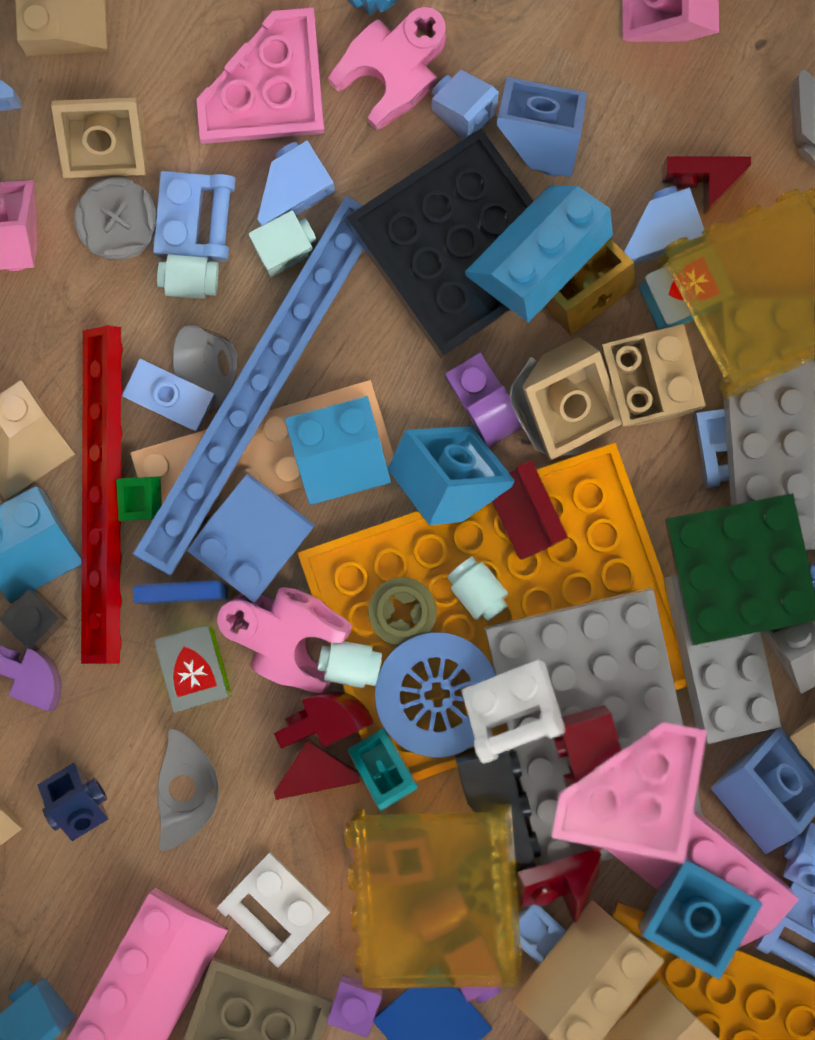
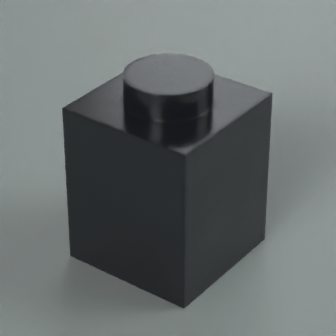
(33, 619)

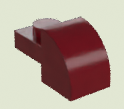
(327, 714)

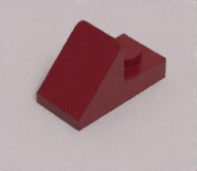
(715, 173)
(567, 877)

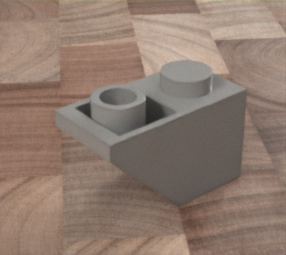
(795, 653)

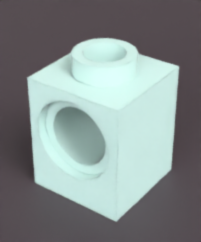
(283, 243)

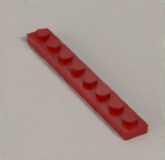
(100, 469)

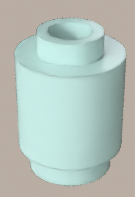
(188, 276)
(478, 589)
(350, 664)

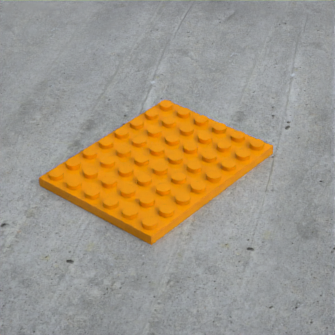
(601, 558)

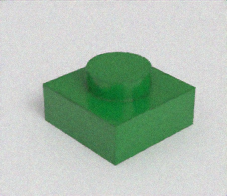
(138, 498)

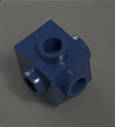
(76, 809)

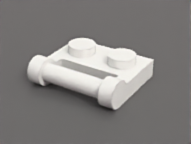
(507, 699)
(284, 899)

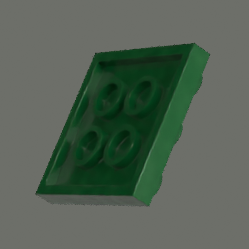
(742, 569)

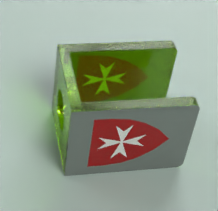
(193, 668)

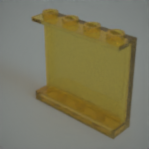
(753, 289)
(435, 899)

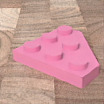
(268, 85)
(638, 797)

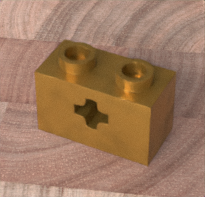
(593, 288)

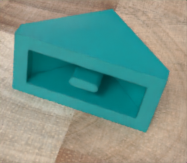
(382, 769)

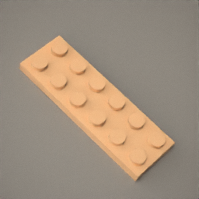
(267, 456)

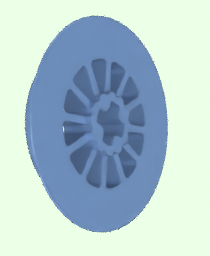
(389, 687)

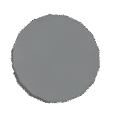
(115, 219)

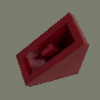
(315, 771)

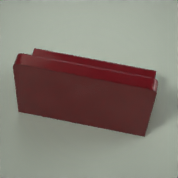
(529, 513)

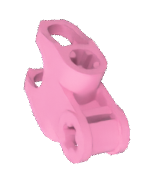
(396, 60)
(279, 634)

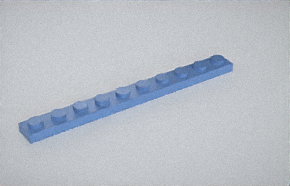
(251, 395)

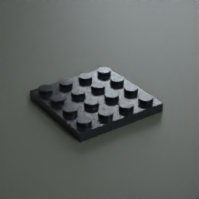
(434, 229)

